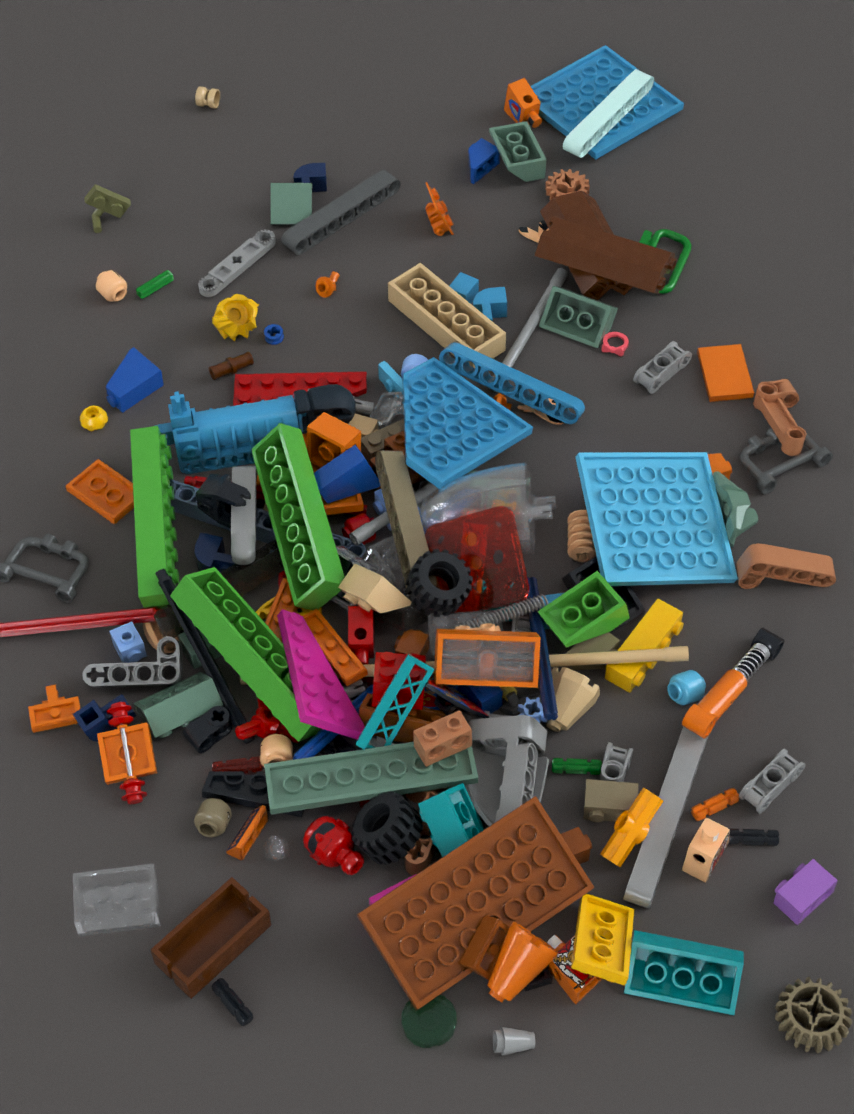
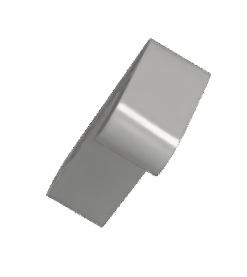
(133, 669)

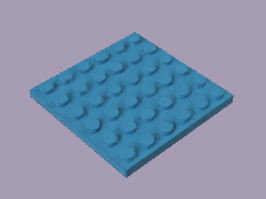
(581, 86)

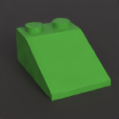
(585, 611)

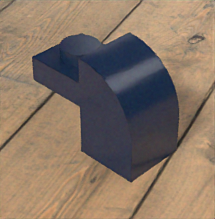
(312, 173)
(210, 553)
(95, 719)

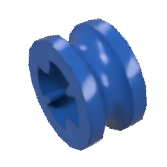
(268, 332)

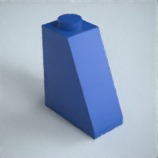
(133, 381)
(346, 476)

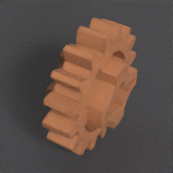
(566, 183)

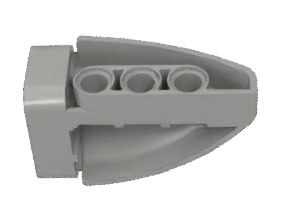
(507, 764)

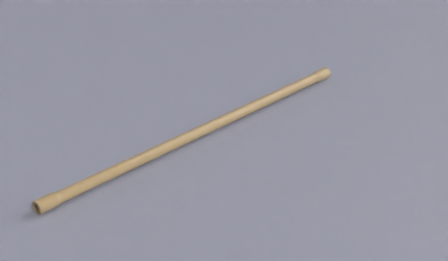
(667, 654)

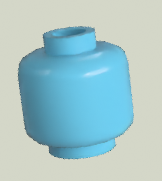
(686, 687)

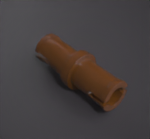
(231, 365)

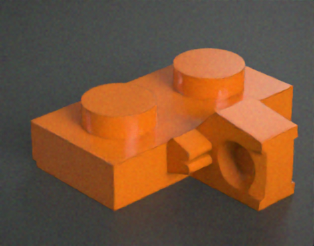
(53, 712)

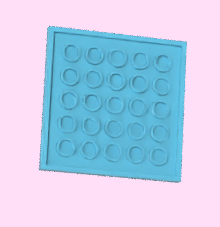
(655, 518)

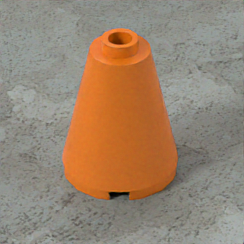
(519, 962)

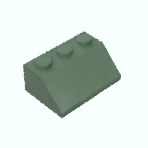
(520, 150)
(577, 316)
(178, 704)

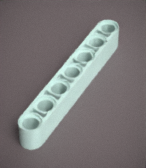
(608, 113)

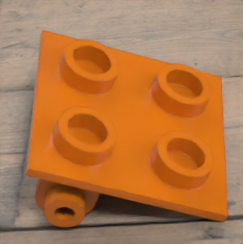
(437, 213)

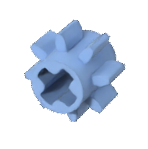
(532, 705)

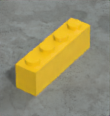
(652, 632)

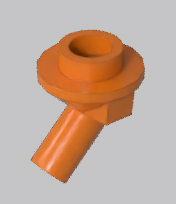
(326, 285)

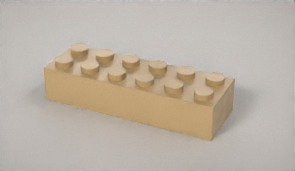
(444, 312)

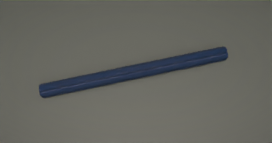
(545, 675)

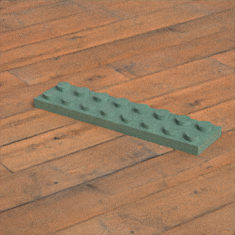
(361, 776)

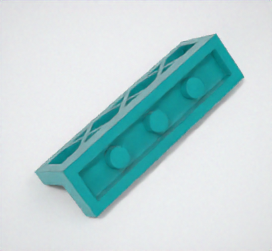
(387, 699)

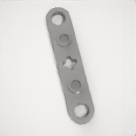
(227, 271)

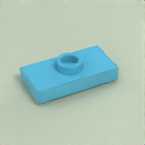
(390, 378)

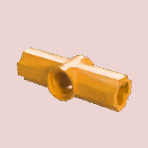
(631, 827)

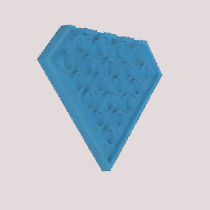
(453, 424)

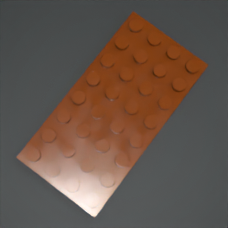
(507, 871)

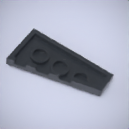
(240, 789)

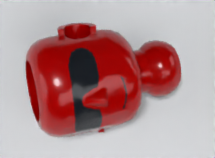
(332, 845)

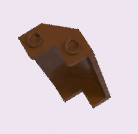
(584, 210)
(605, 255)

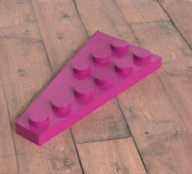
(316, 688)

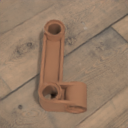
(773, 400)

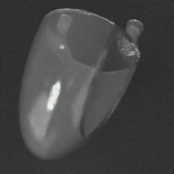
(486, 489)

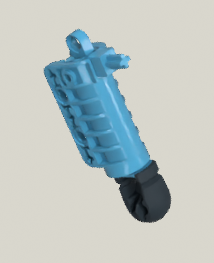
(238, 428)

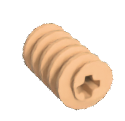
(579, 537)

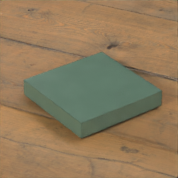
(290, 203)

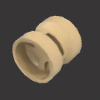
(207, 97)

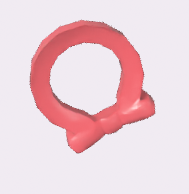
(606, 348)

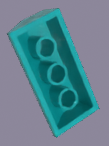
(684, 972)

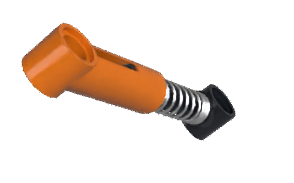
(703, 716)

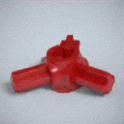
(262, 725)

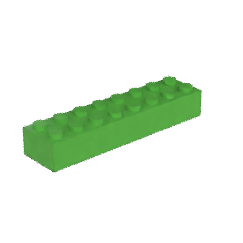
(153, 513)
(298, 517)
(243, 643)

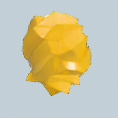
(235, 316)

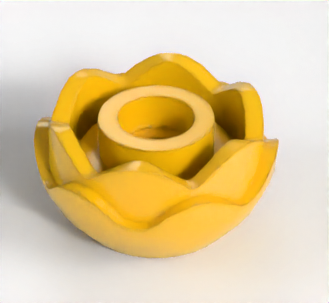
(93, 418)

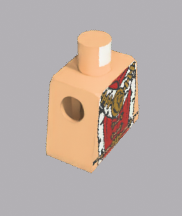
(710, 844)

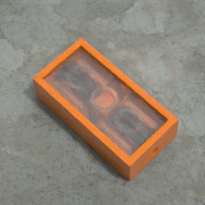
(487, 658)

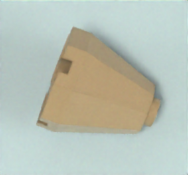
(573, 697)

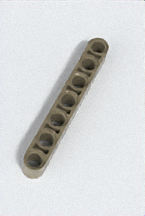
(401, 509)

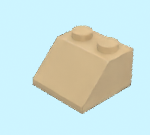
(371, 591)

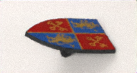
(456, 697)

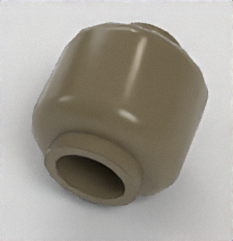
(212, 817)

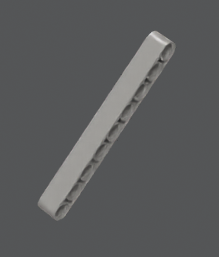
(665, 822)

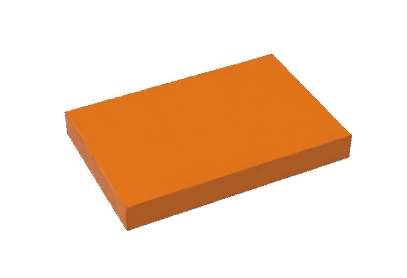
(725, 372)
(103, 491)

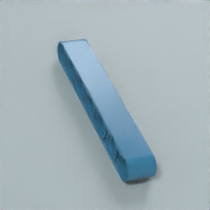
(522, 383)

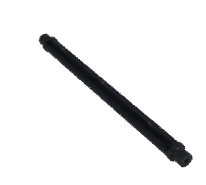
(203, 654)

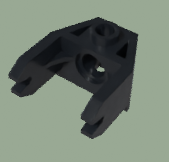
(218, 495)

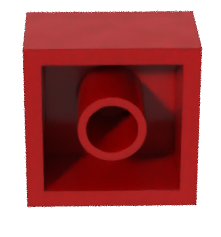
(385, 669)

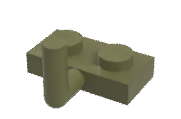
(105, 201)

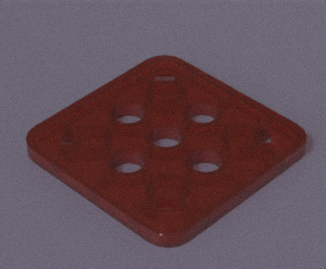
(489, 540)

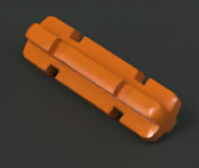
(715, 804)

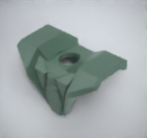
(734, 507)

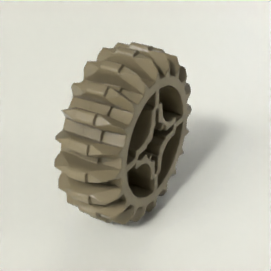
(791, 1012)

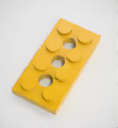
(589, 942)

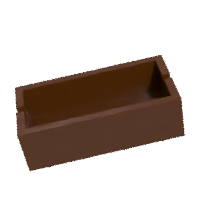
(211, 937)

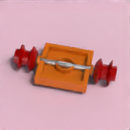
(126, 753)

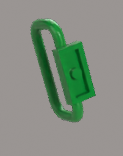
(653, 241)

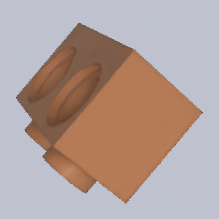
(442, 738)

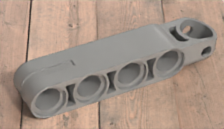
(244, 517)

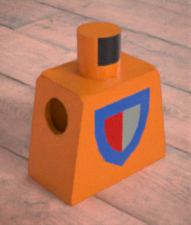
(522, 103)

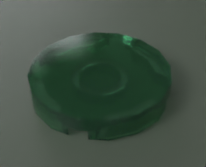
(431, 1023)

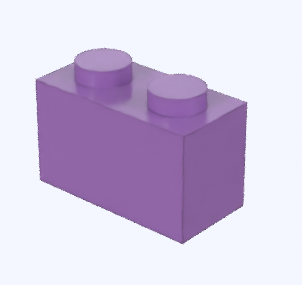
(804, 891)

